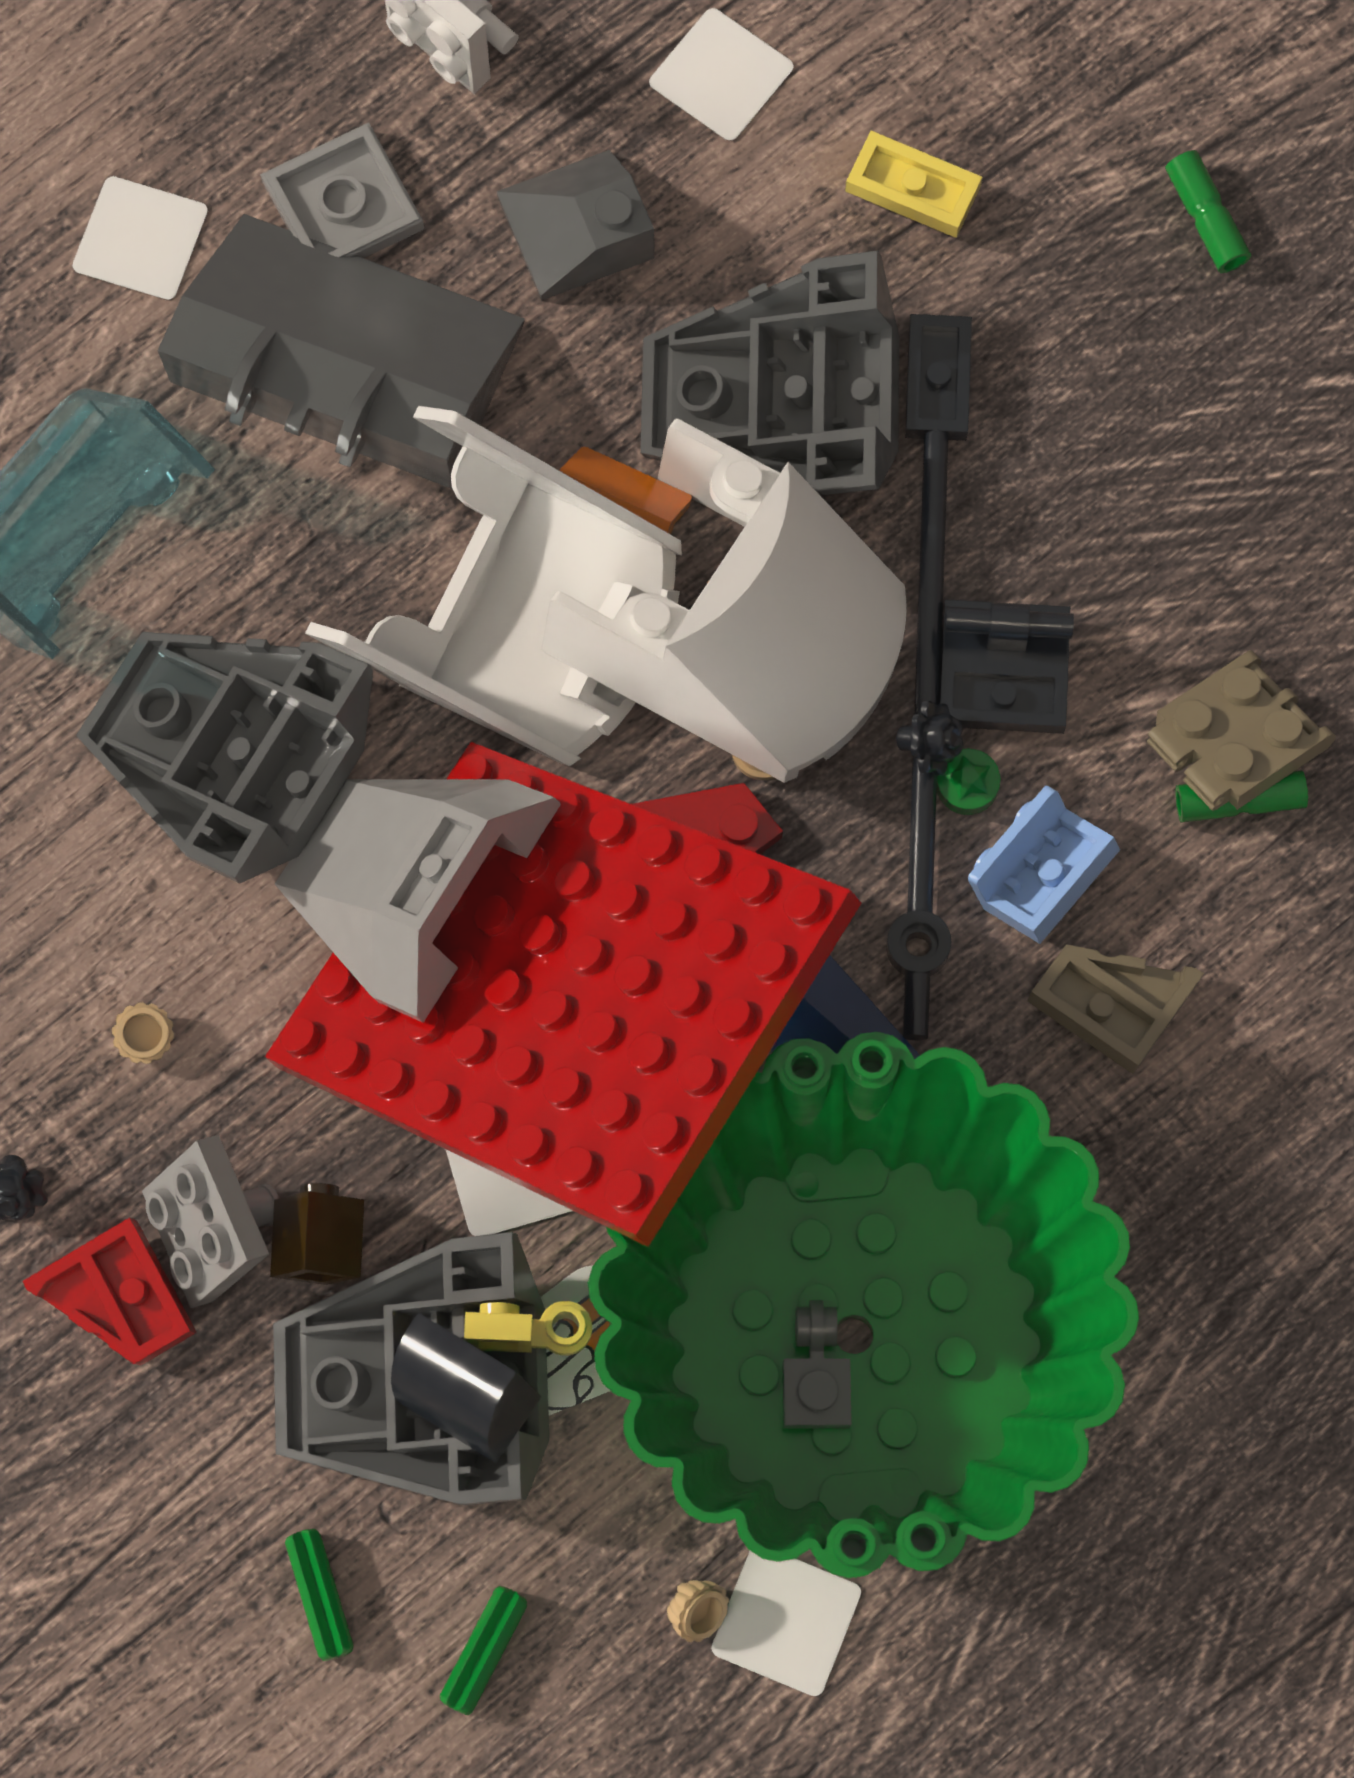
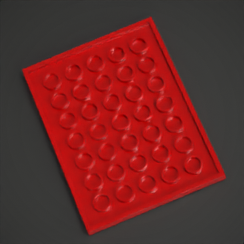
(594, 1008)

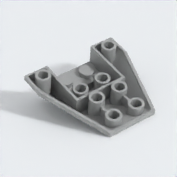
(395, 866)

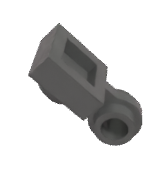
(816, 1388)

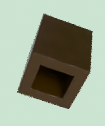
(317, 1236)

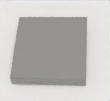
(344, 196)

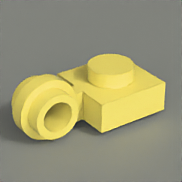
(504, 1329)

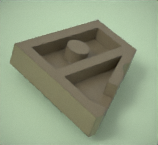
(1113, 1000)

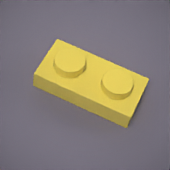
(913, 184)

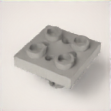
(208, 1220)

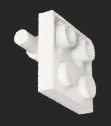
(452, 35)

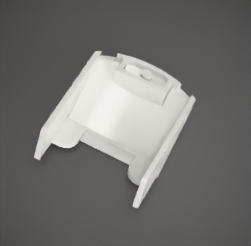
(489, 628)
(782, 640)

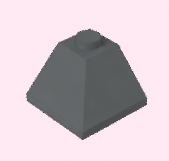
(578, 223)

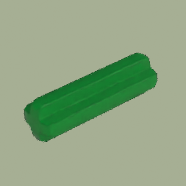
(319, 1594)
(483, 1650)

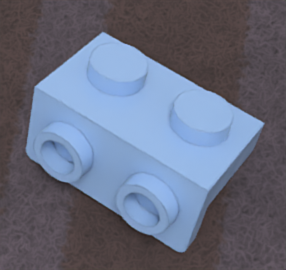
(1041, 865)

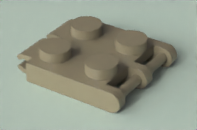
(1237, 734)

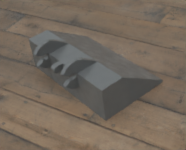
(336, 347)

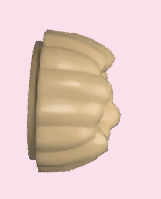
(143, 1033)
(697, 1609)

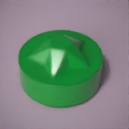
(969, 782)

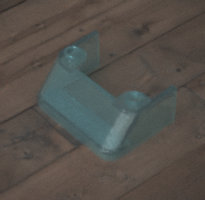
(69, 490)

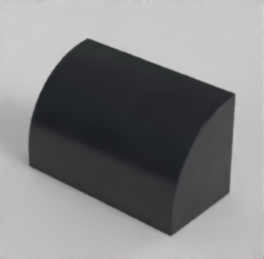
(460, 1388)

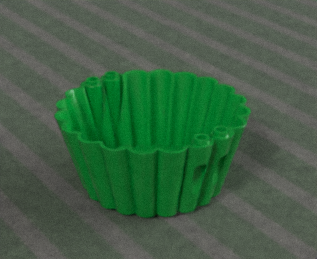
(936, 1226)

